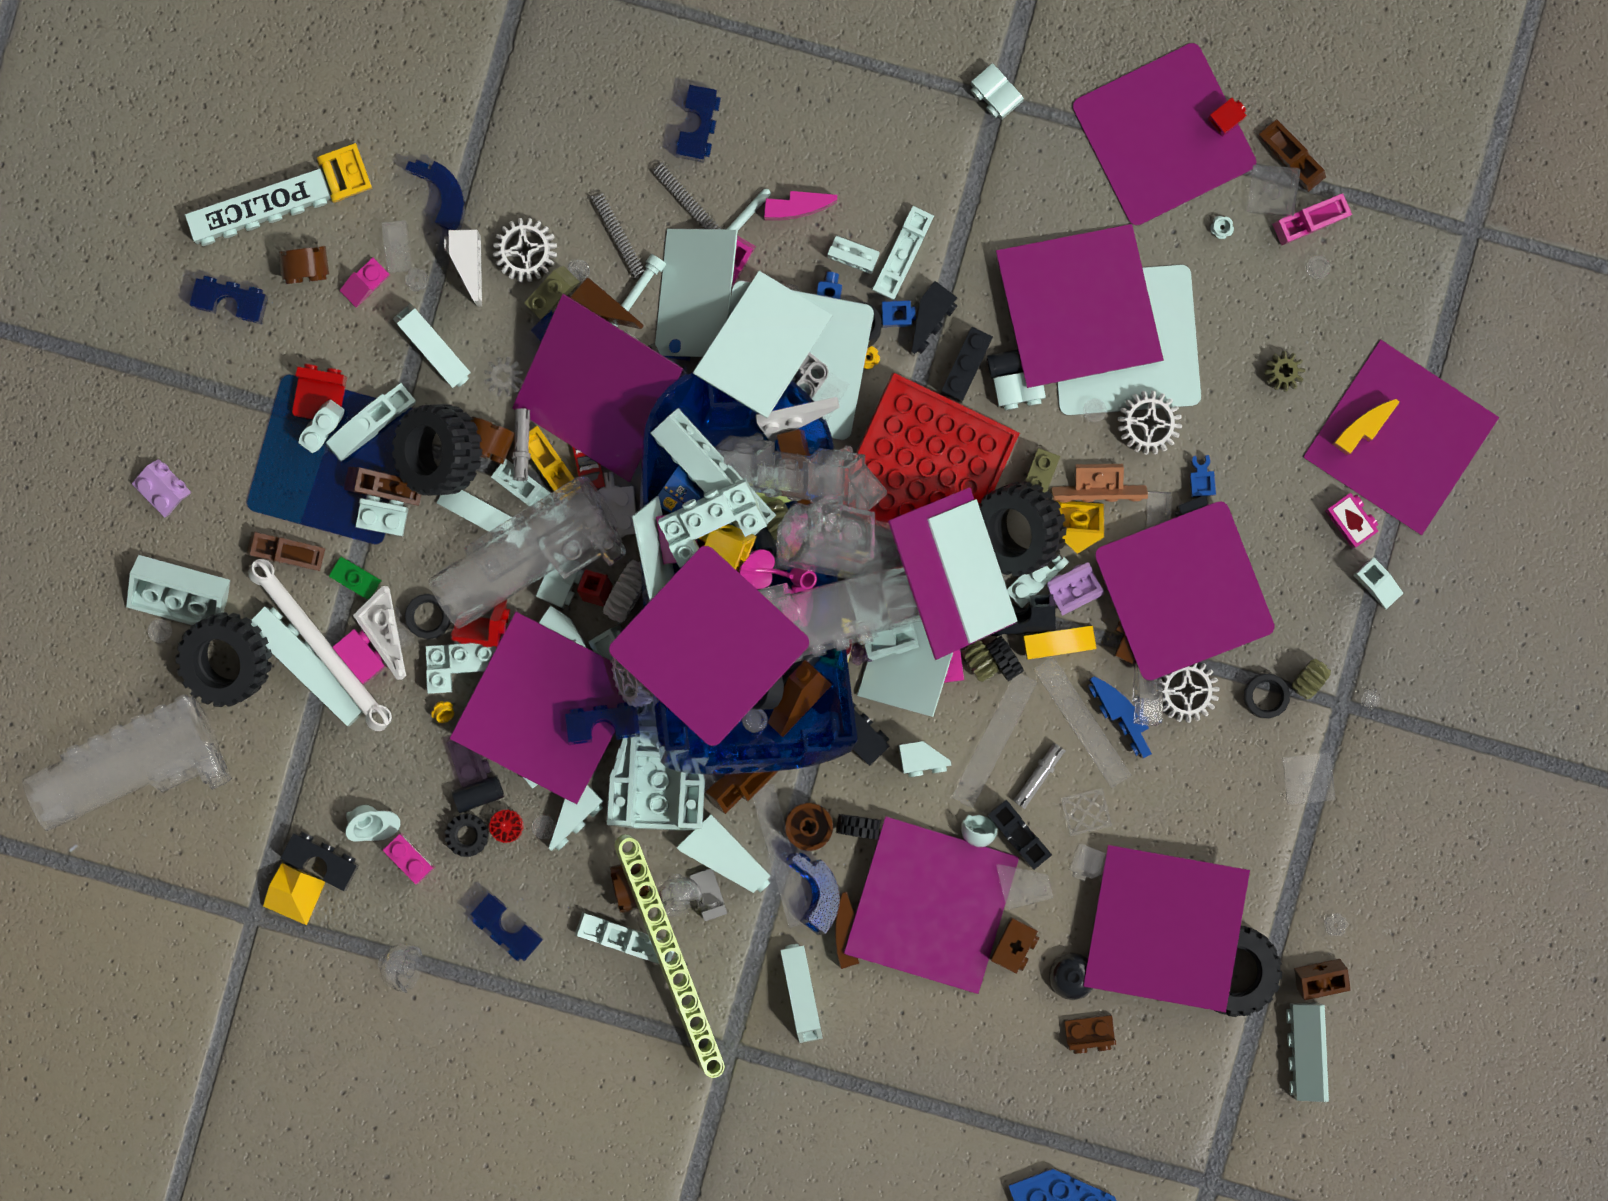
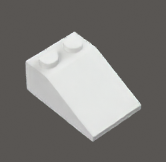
(465, 252)

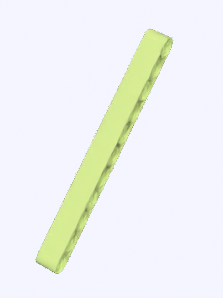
(675, 966)

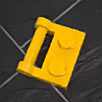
(352, 170)

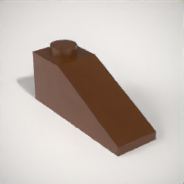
(603, 305)
(380, 485)
(799, 695)

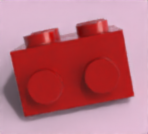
(316, 388)
(484, 630)

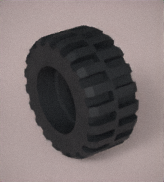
(459, 449)
(1044, 521)
(198, 672)
(1267, 975)

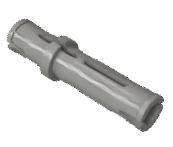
(521, 442)
(1039, 775)

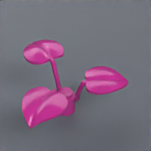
(759, 568)

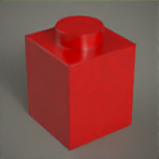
(1228, 116)
(594, 588)

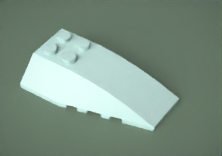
(646, 791)

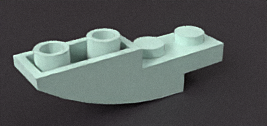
(369, 421)

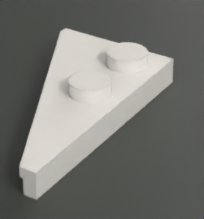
(795, 417)
(380, 626)

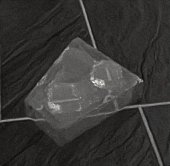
(1023, 886)

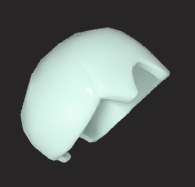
(978, 830)

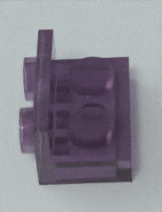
(468, 764)

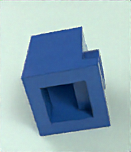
(891, 307)

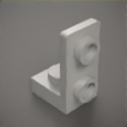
(713, 900)

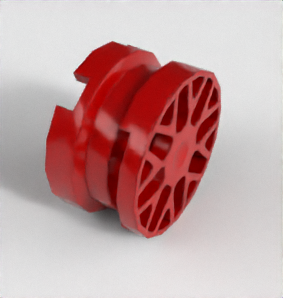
(506, 826)

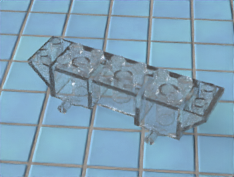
(803, 476)

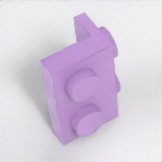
(161, 487)
(1075, 588)

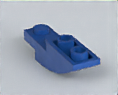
(1115, 706)

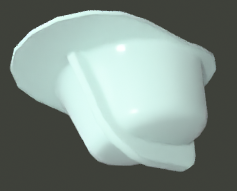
(371, 825)

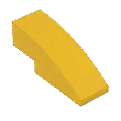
(1365, 426)
(548, 460)
(1059, 642)

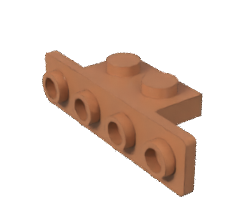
(1099, 483)

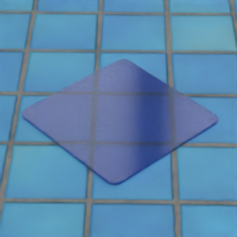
(308, 485)

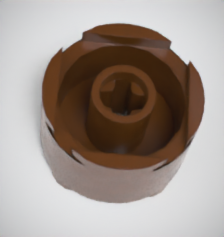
(304, 263)
(495, 440)
(813, 813)
(622, 889)

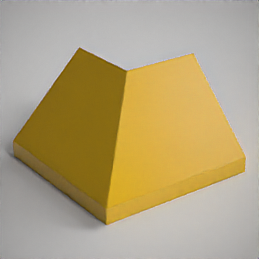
(1083, 524)
(293, 893)

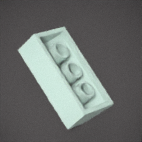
(175, 591)
(1308, 1052)

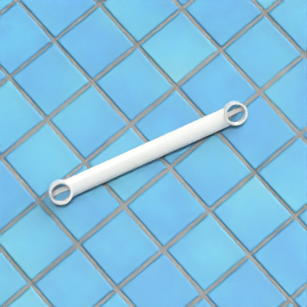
(319, 644)

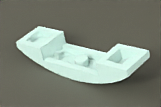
(903, 253)
(473, 510)

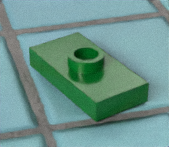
(355, 578)

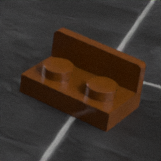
(1090, 1033)

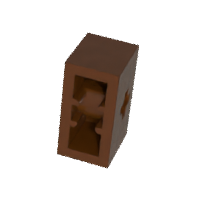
(1003, 953)
(1322, 979)

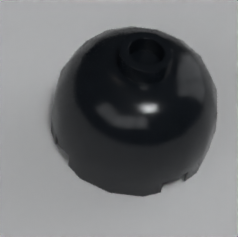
(1068, 976)

